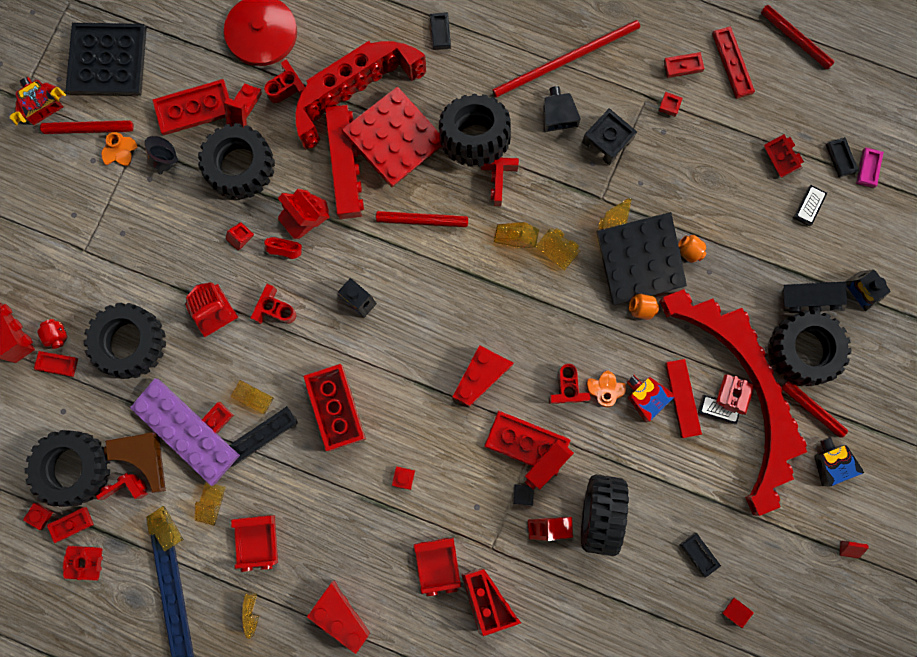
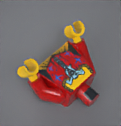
(36, 101)

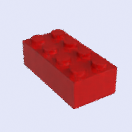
(334, 407)

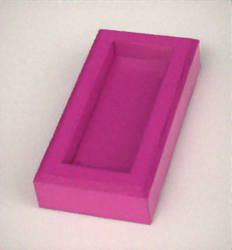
(869, 167)

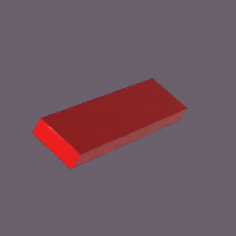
(733, 62)
(684, 399)

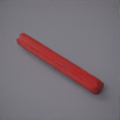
(798, 37)
(87, 127)
(421, 219)

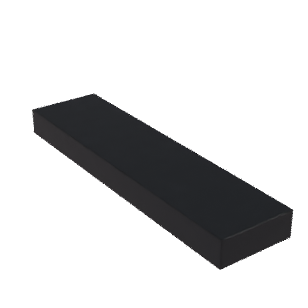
(263, 434)

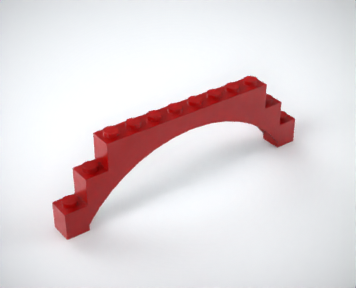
(781, 431)

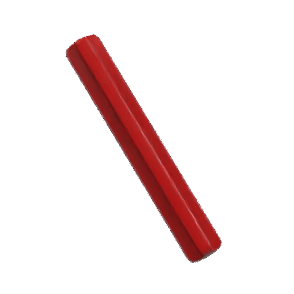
(816, 410)

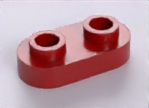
(282, 247)

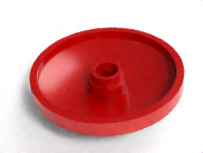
(260, 31)

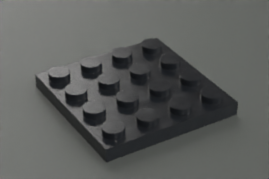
(106, 59)
(641, 257)

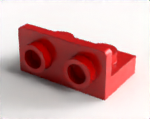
(783, 156)

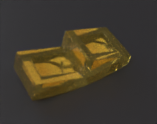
(249, 620)

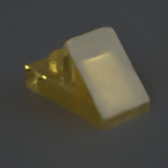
(252, 397)
(209, 505)
(164, 528)

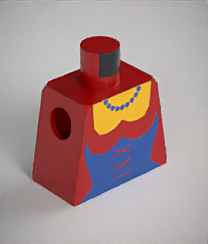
(648, 397)

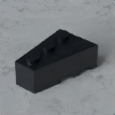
(815, 296)

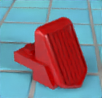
(302, 212)
(209, 308)

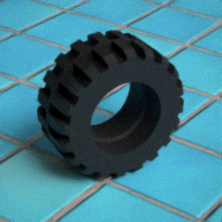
(220, 145)
(478, 148)
(104, 327)
(832, 340)
(42, 468)
(604, 515)

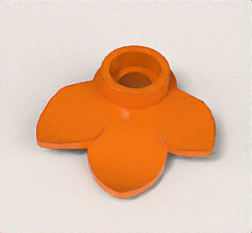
(118, 151)
(606, 386)

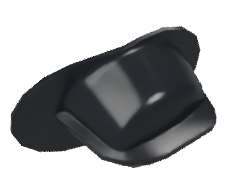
(160, 153)

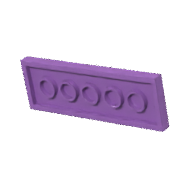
(184, 431)

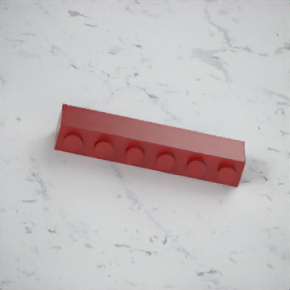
(343, 163)

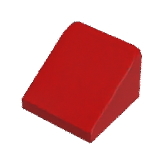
(238, 236)
(852, 549)
(737, 613)

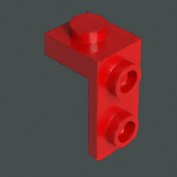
(134, 484)

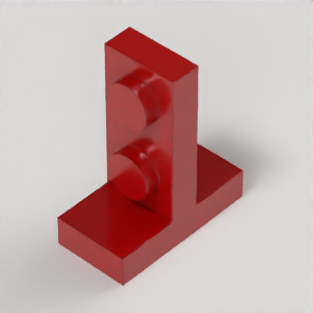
(240, 108)
(497, 168)

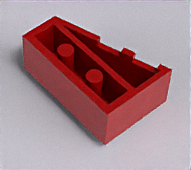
(13, 341)
(480, 375)
(487, 603)
(339, 619)

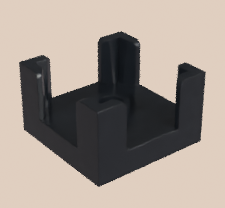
(609, 135)

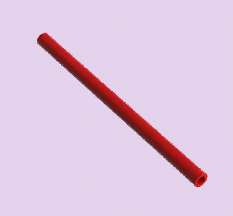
(571, 56)

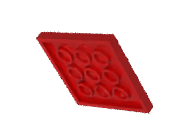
(393, 136)

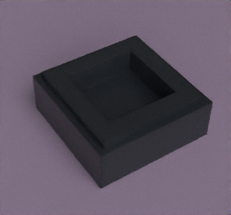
(523, 495)

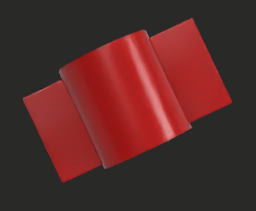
(279, 83)
(277, 309)
(572, 383)
(550, 528)

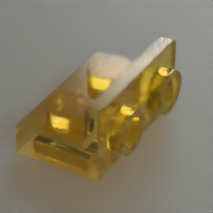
(558, 248)

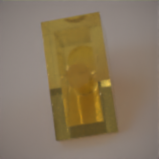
(616, 215)
(517, 235)

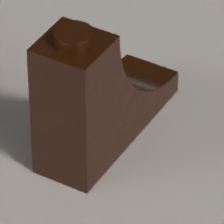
(144, 453)

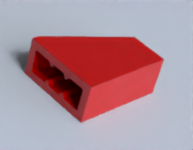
(548, 465)

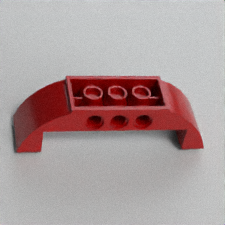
(349, 76)

